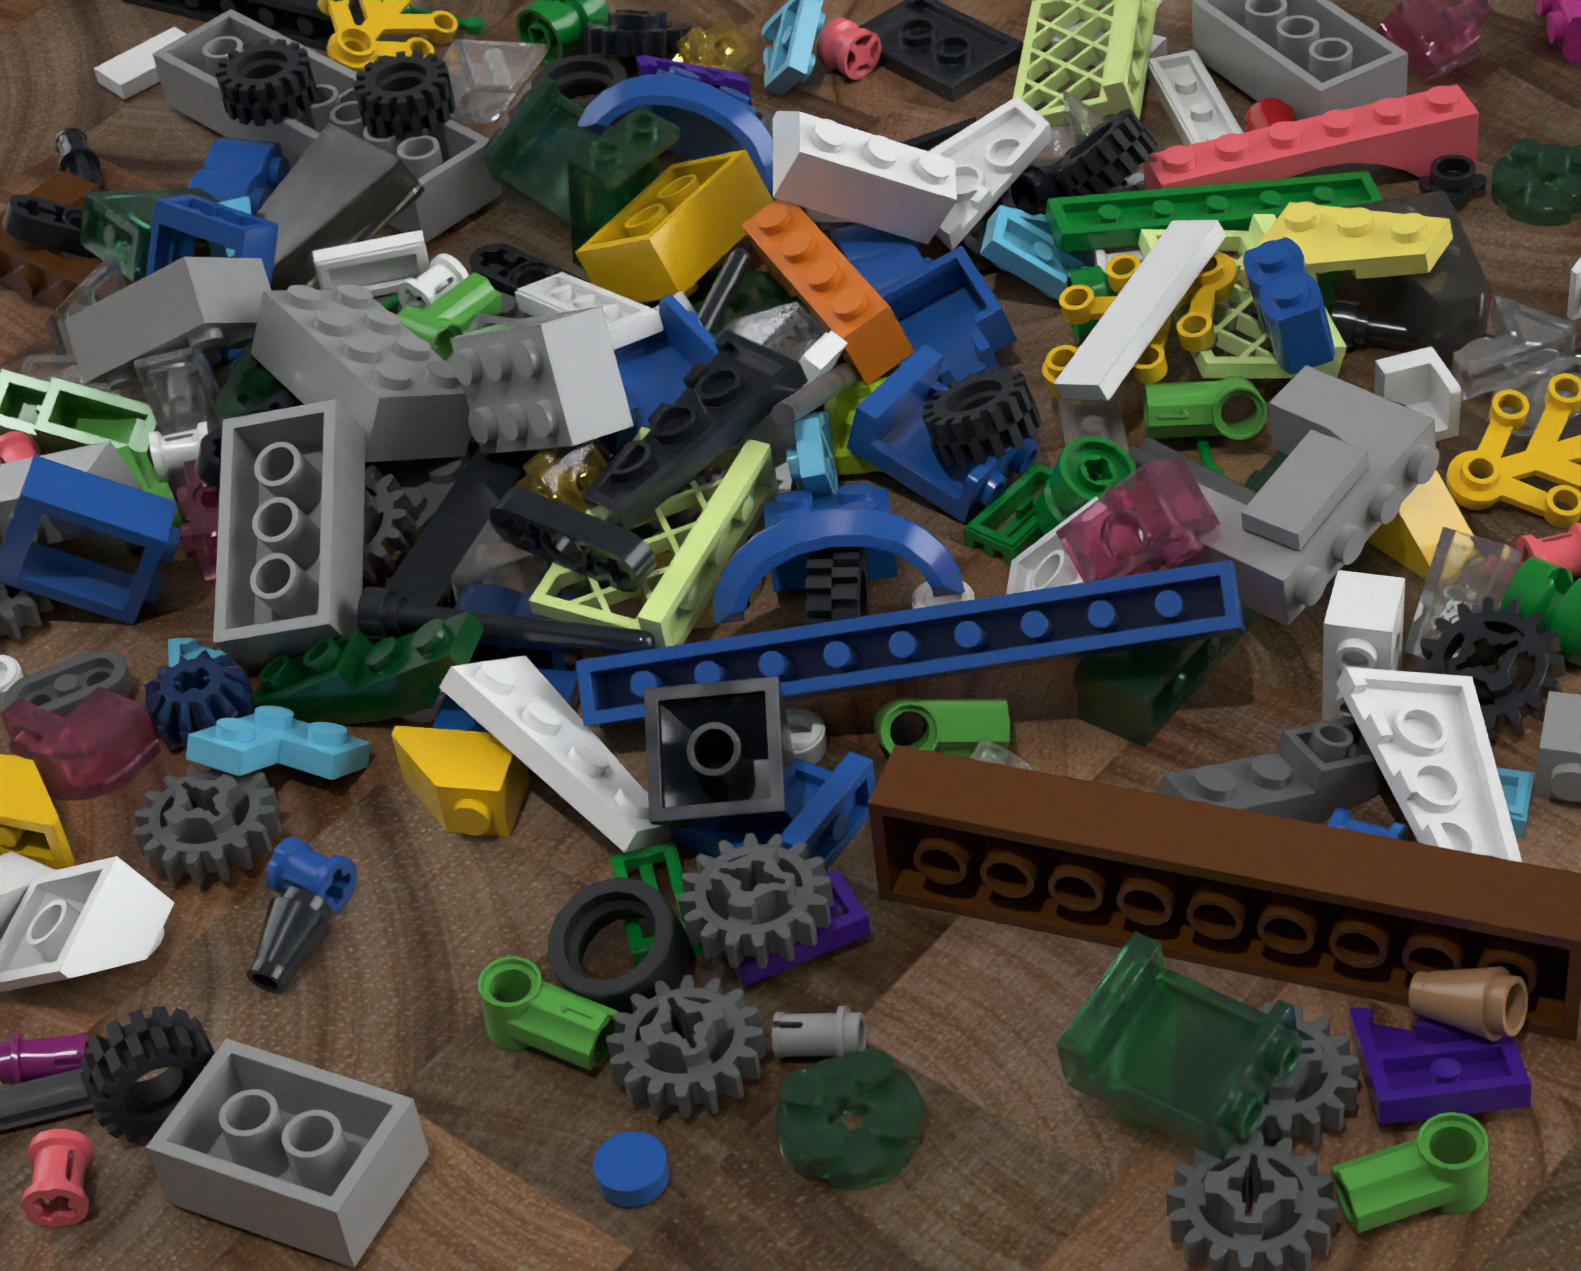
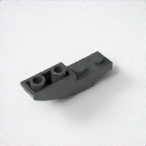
(1304, 780)

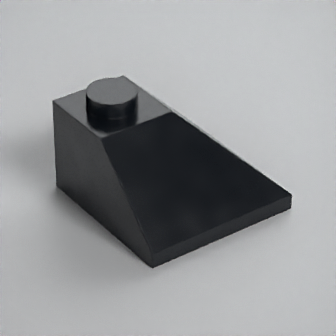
(720, 756)

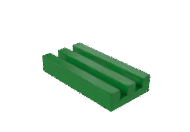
(1019, 531)
(643, 859)

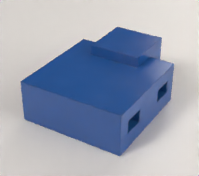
(953, 314)

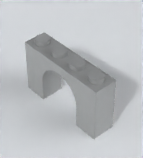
(1400, 457)

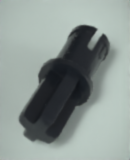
(77, 156)

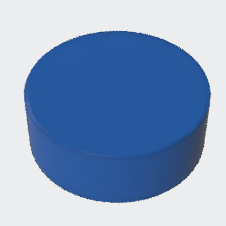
(631, 1169)

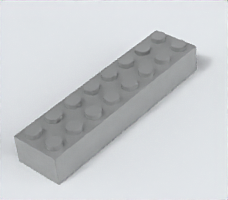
(443, 161)

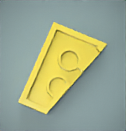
(1360, 240)

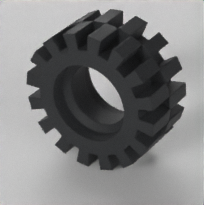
(266, 82)
(404, 94)
(1105, 155)
(981, 416)
(837, 584)
(134, 1051)

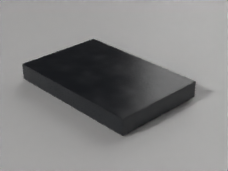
(942, 47)

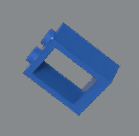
(185, 217)
(99, 506)

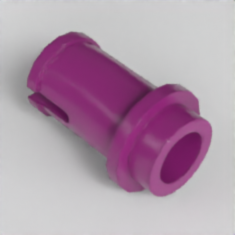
(38, 1058)

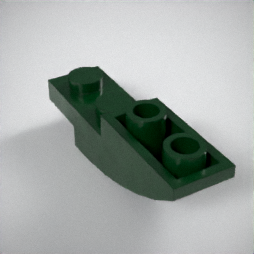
(365, 682)

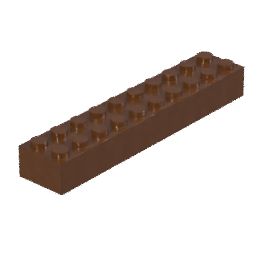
(1221, 883)

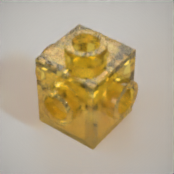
(718, 48)
(564, 473)

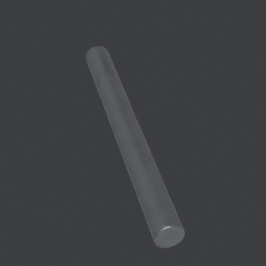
(814, 395)

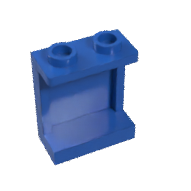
(656, 366)
(894, 438)
(828, 817)

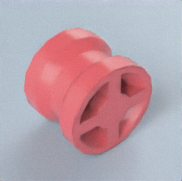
(849, 48)

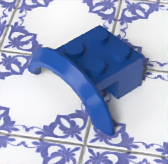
(708, 117)
(806, 524)

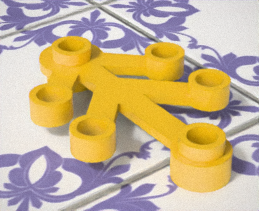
(357, 45)
(1210, 288)
(1543, 458)

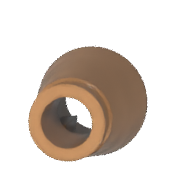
(1473, 1000)

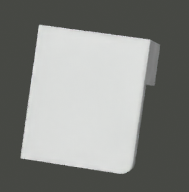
(1423, 385)

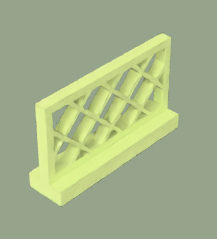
(1122, 49)
(1250, 359)
(693, 574)

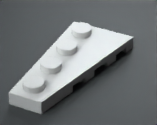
(550, 738)
(1434, 756)

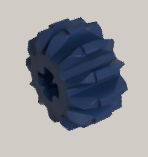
(195, 697)

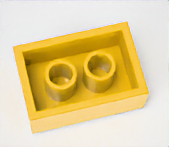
(676, 228)

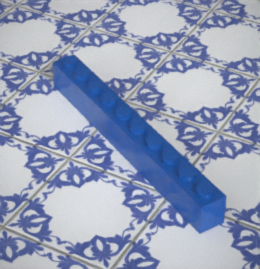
(931, 640)

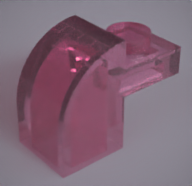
(1436, 34)
(90, 749)

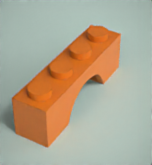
(829, 286)

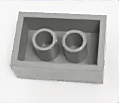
(181, 306)
(541, 382)
(289, 1151)

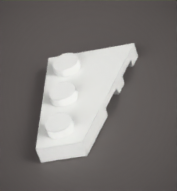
(988, 161)

